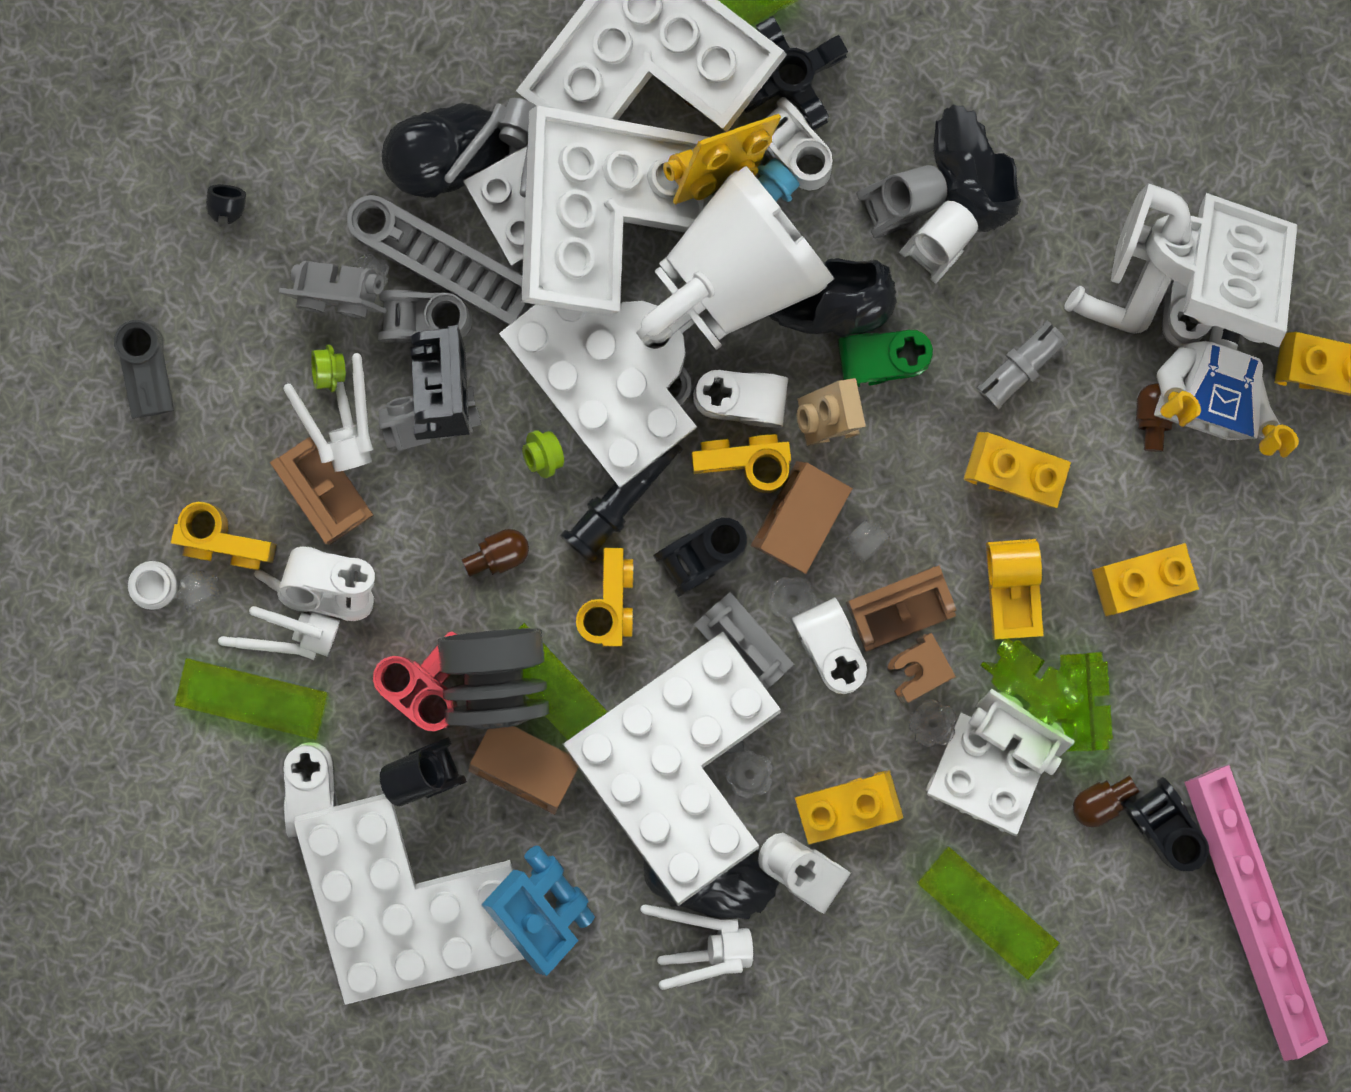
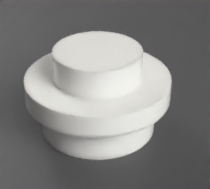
(152, 585)

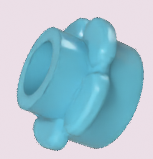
(777, 180)

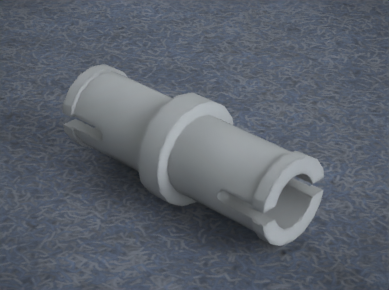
(1022, 364)

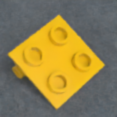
(717, 157)

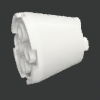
(748, 256)

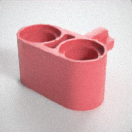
(423, 682)

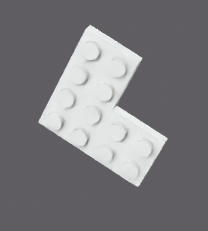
(686, 44)
(580, 189)
(651, 760)
(379, 922)

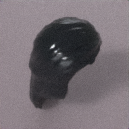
(428, 144)
(972, 171)
(852, 303)
(732, 895)

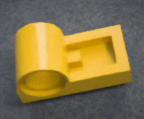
(1314, 363)
(718, 457)
(1017, 469)
(244, 551)
(616, 576)
(1145, 579)
(1015, 588)
(849, 807)

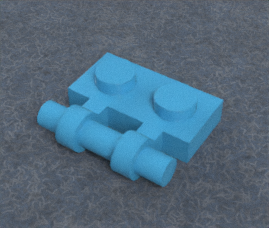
(529, 919)

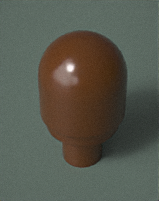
(1153, 425)
(498, 553)
(1102, 802)

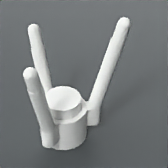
(349, 444)
(313, 631)
(728, 949)

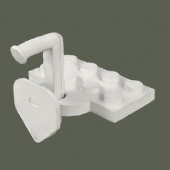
(1227, 257)
(607, 376)

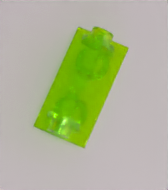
(1047, 696)
(1092, 723)

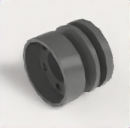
(493, 677)

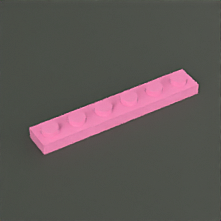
(1256, 913)

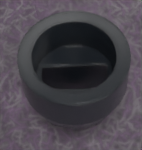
(225, 201)

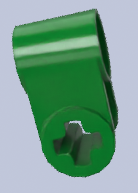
(875, 358)

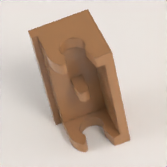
(321, 493)
(801, 516)
(902, 608)
(928, 666)
(524, 766)

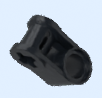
(699, 555)
(420, 774)
(1167, 824)

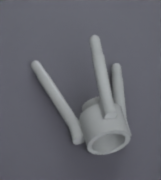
(513, 123)

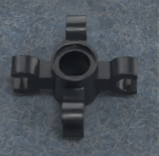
(813, 62)

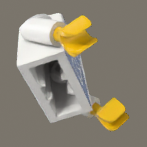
(1221, 393)

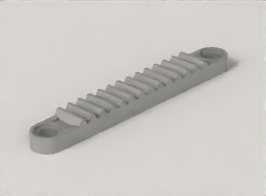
(451, 265)

